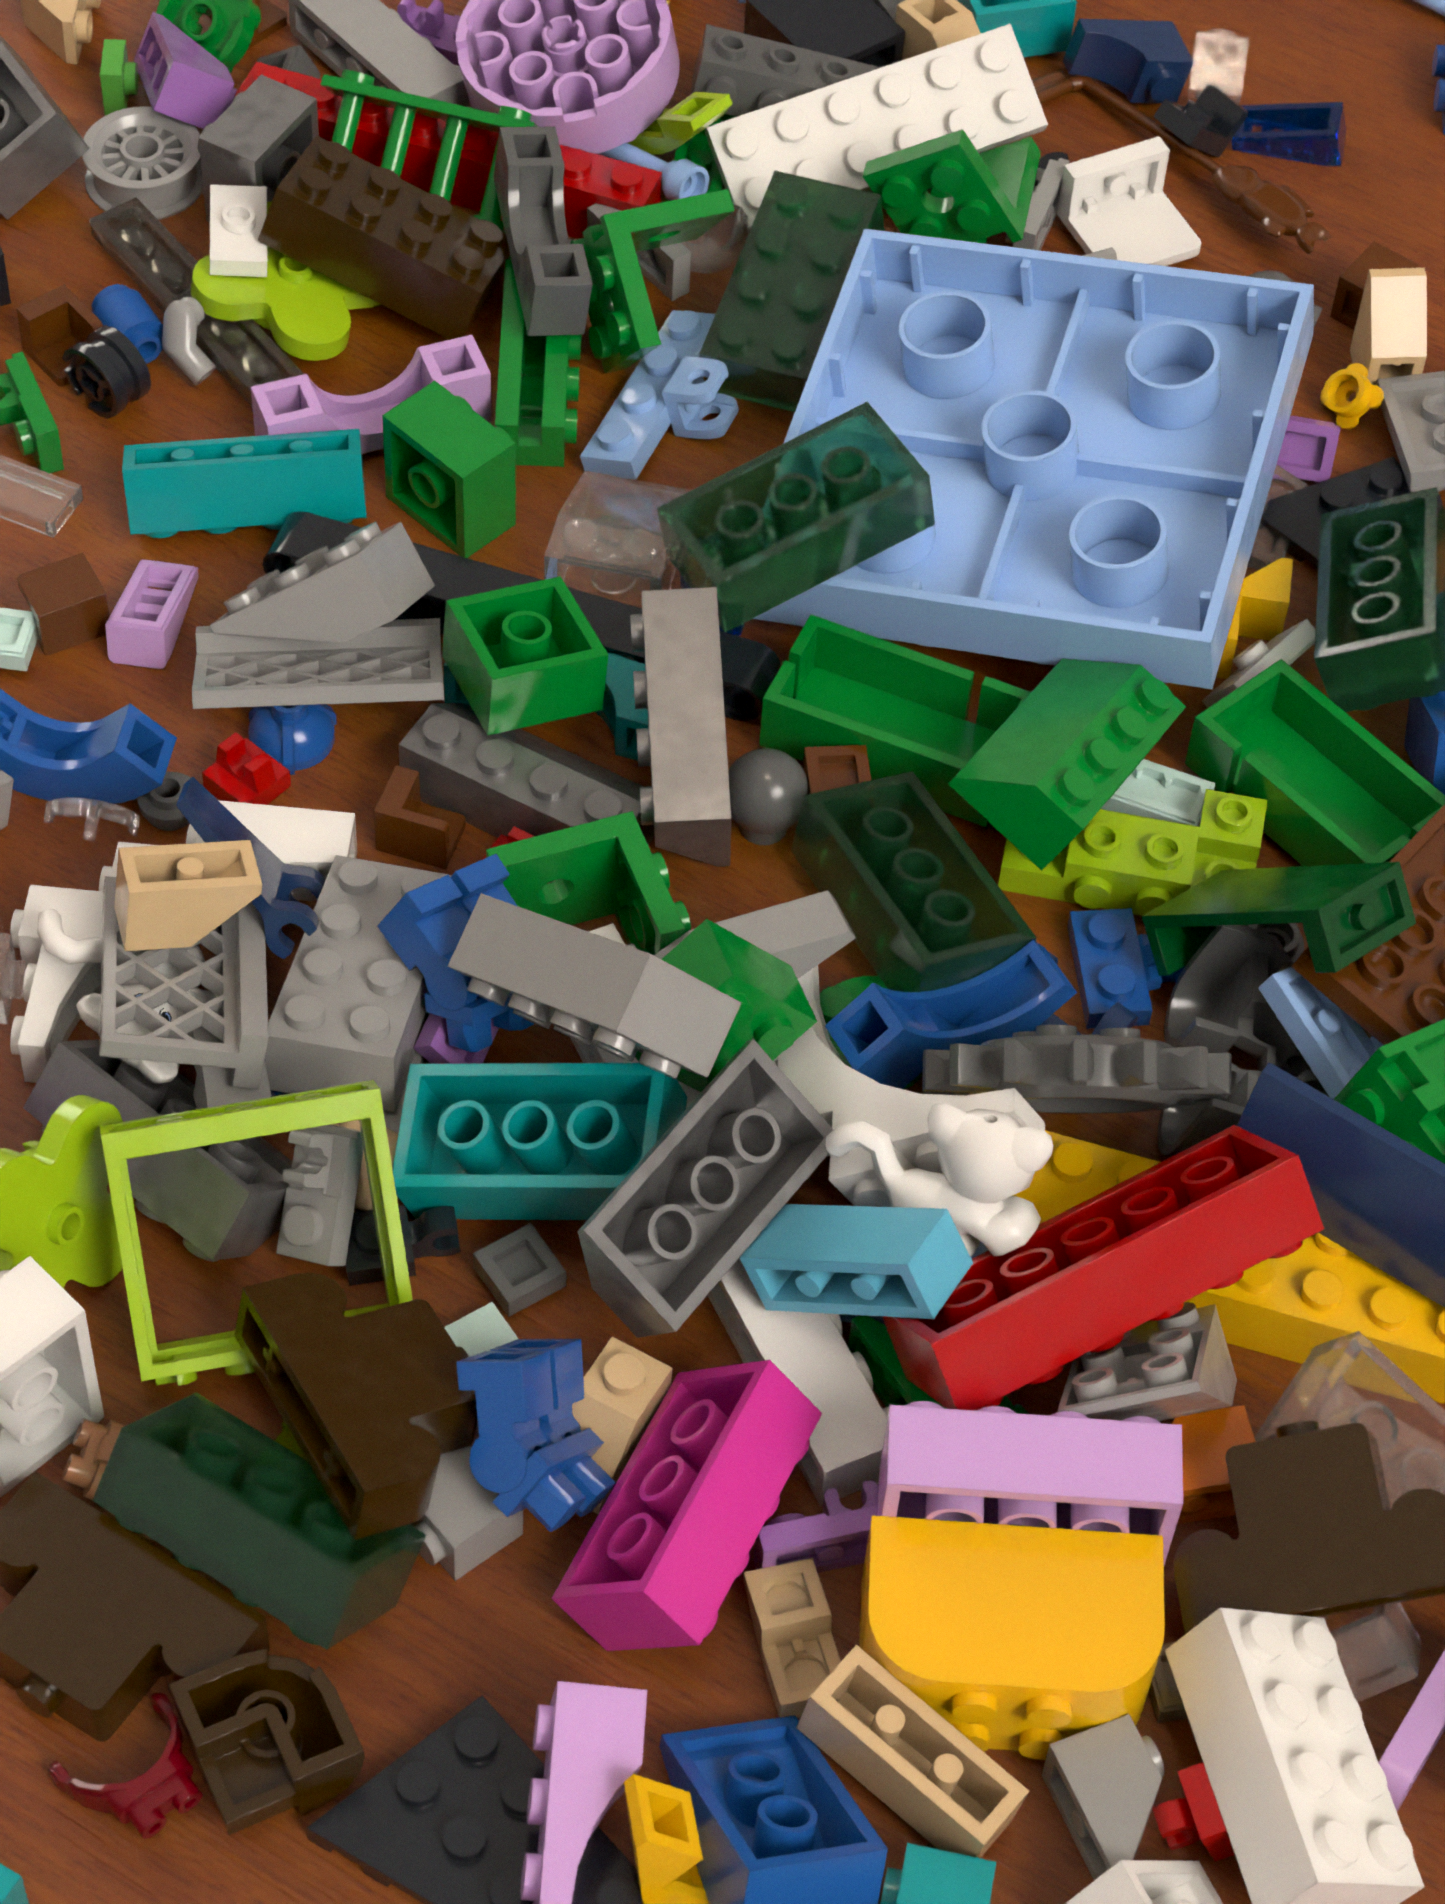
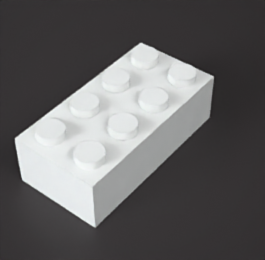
(1291, 1761)

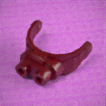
(146, 1797)

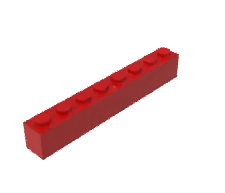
(587, 175)

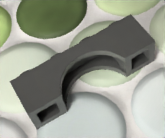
(547, 268)

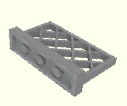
(383, 665)
(233, 975)

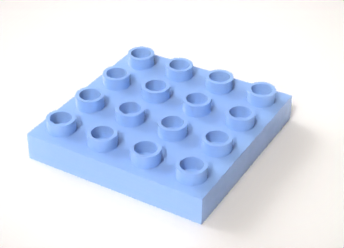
(1083, 444)

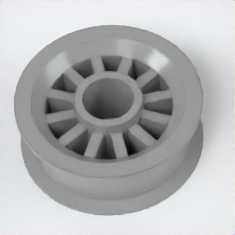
(145, 158)

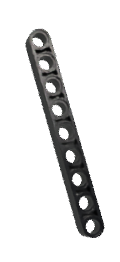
(746, 664)

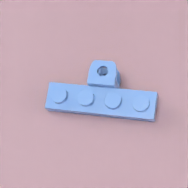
(663, 392)
(1320, 1030)

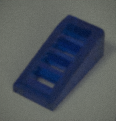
(1309, 135)

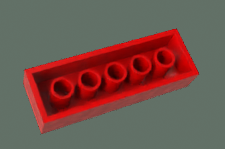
(1109, 1269)

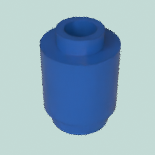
(132, 316)

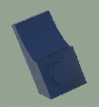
(1134, 56)

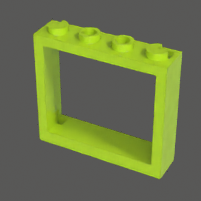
(359, 1101)

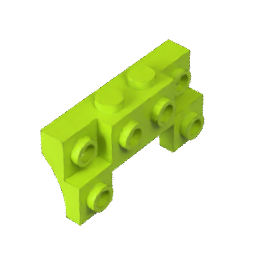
(1140, 859)

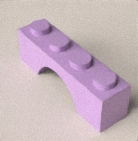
(303, 407)

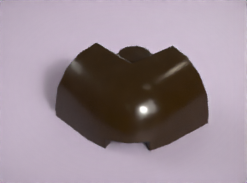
(267, 1736)

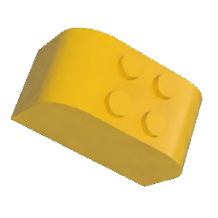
(1014, 1624)

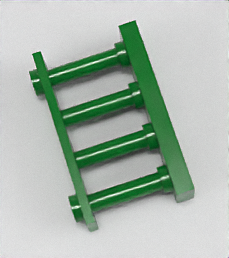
(359, 88)

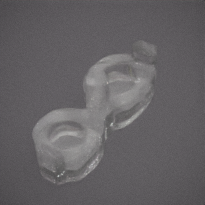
(92, 811)

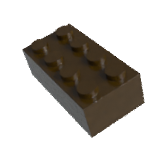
(386, 238)

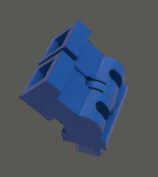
(425, 934)
(527, 1430)

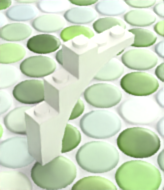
(55, 987)
(850, 1097)

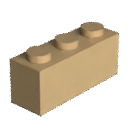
(911, 1757)

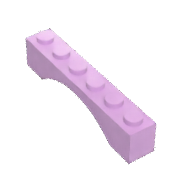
(591, 1748)

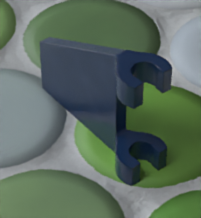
(278, 879)

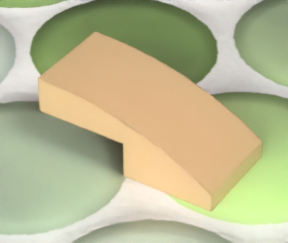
(791, 1631)

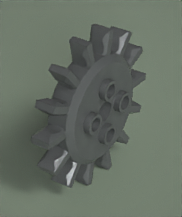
(1081, 1072)

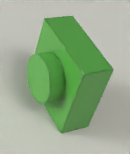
(117, 76)

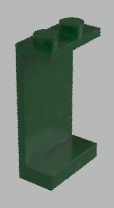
(1341, 909)

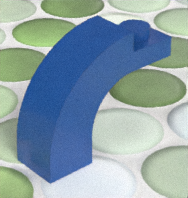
(90, 760)

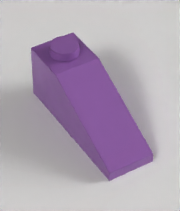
(182, 75)

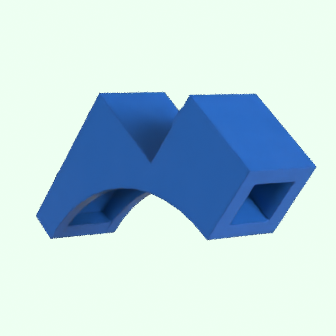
(889, 1029)

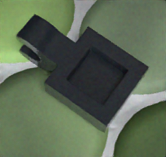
(429, 1235)

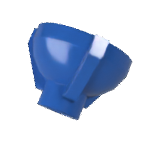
(293, 733)

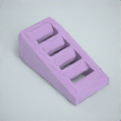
(148, 619)

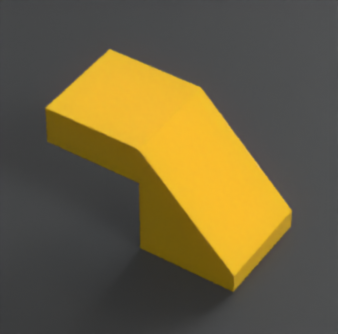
(1259, 608)
(664, 1842)

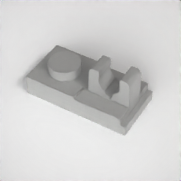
(1042, 205)
(320, 1194)

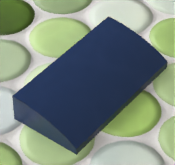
(1366, 1182)

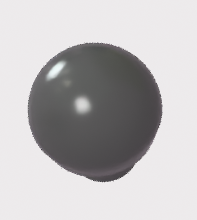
(766, 794)

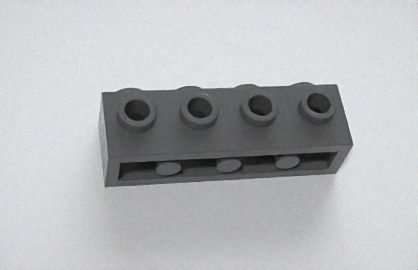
(762, 70)

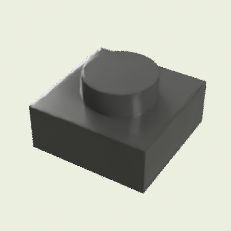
(519, 1269)

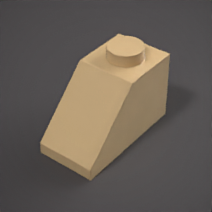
(181, 891)
(619, 1403)

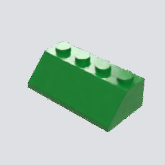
(1066, 752)

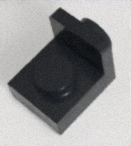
(1206, 123)

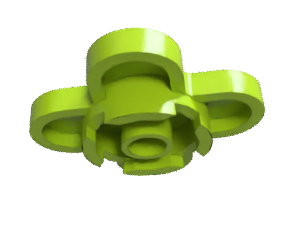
(293, 301)
(59, 1199)

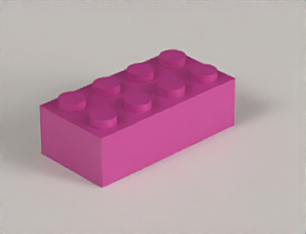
(688, 1507)

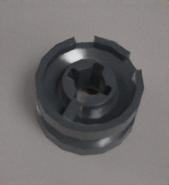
(107, 371)

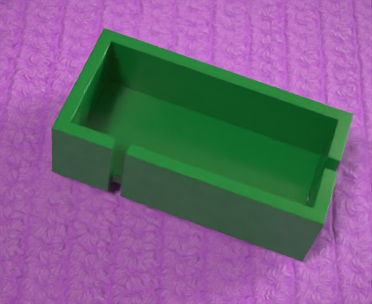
(884, 696)
(1325, 778)

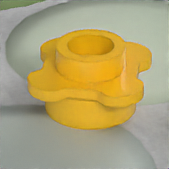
(1341, 386)

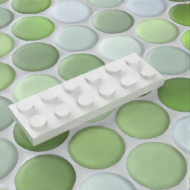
(840, 127)

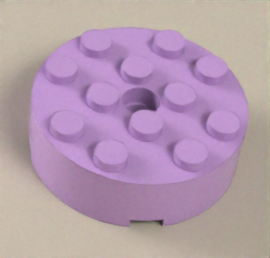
(573, 64)

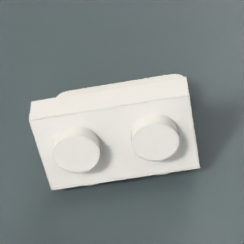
(1122, 205)

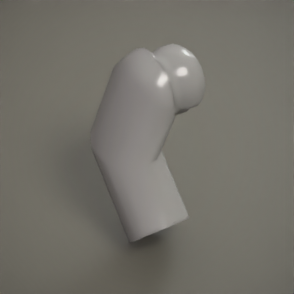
(179, 339)

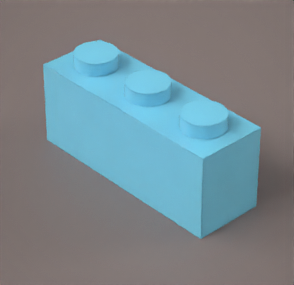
(857, 1260)

